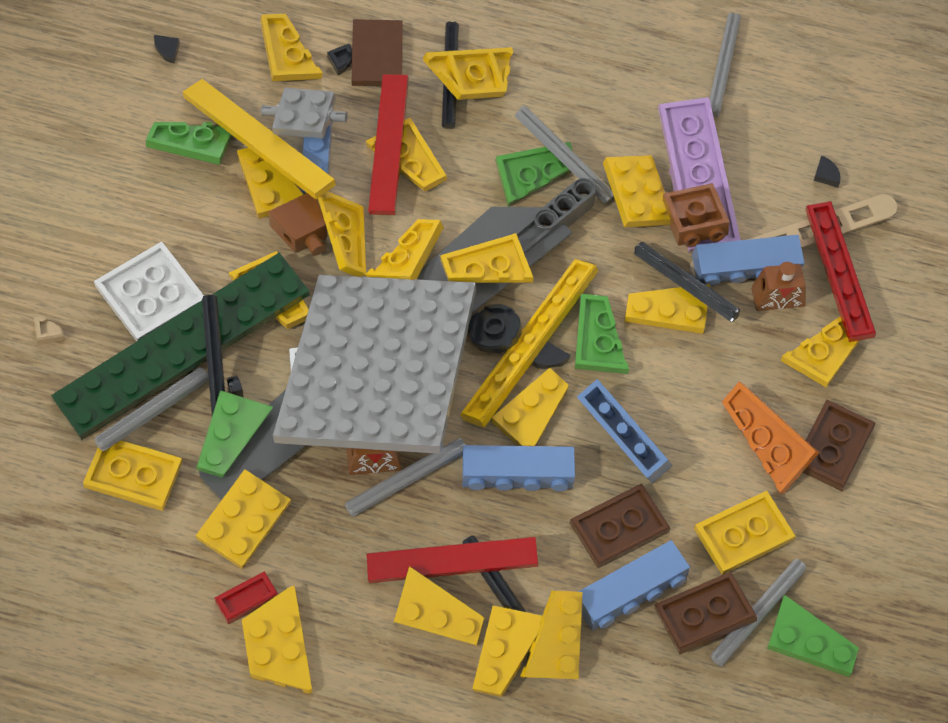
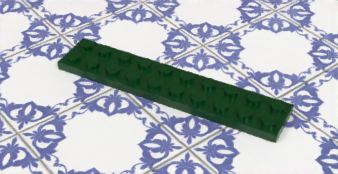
(177, 347)

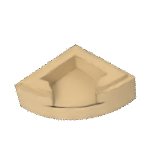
(47, 331)

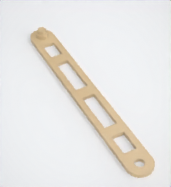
(880, 206)

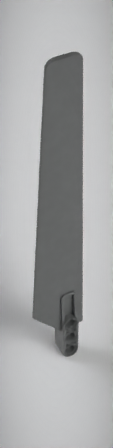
(264, 456)

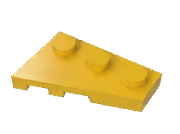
(265, 183)
(411, 253)
(489, 262)
(667, 309)
(822, 354)
(530, 411)

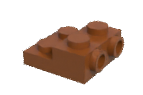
(696, 215)

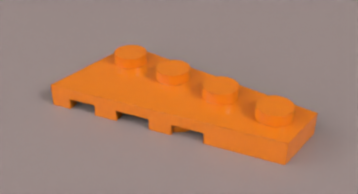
(775, 442)

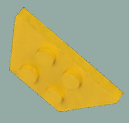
(472, 72)
(277, 643)

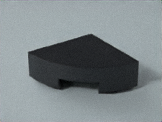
(167, 47)
(340, 58)
(827, 173)
(550, 357)
(235, 386)

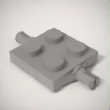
(304, 113)

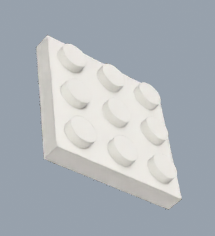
(148, 291)

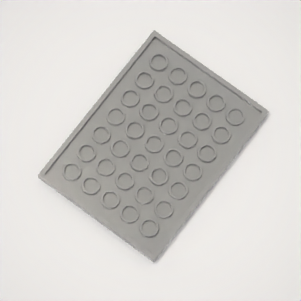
(377, 364)

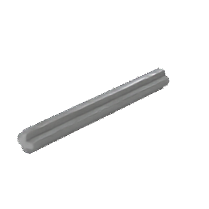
(724, 62)
(563, 152)
(151, 409)
(404, 478)
(761, 609)

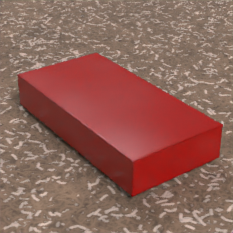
(245, 597)

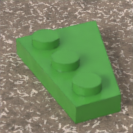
(198, 142)
(528, 171)
(597, 337)
(229, 431)
(811, 640)

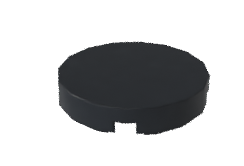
(495, 328)

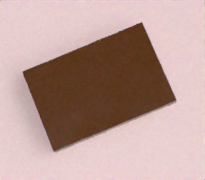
(376, 50)
(839, 439)
(619, 525)
(705, 612)

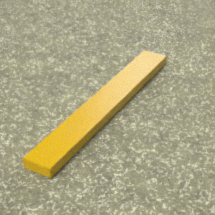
(259, 139)
(532, 340)

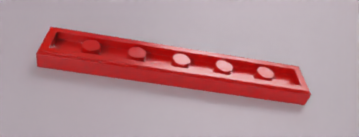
(388, 145)
(840, 272)
(453, 559)

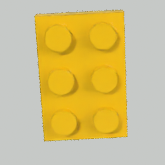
(637, 190)
(134, 474)
(243, 519)
(744, 532)

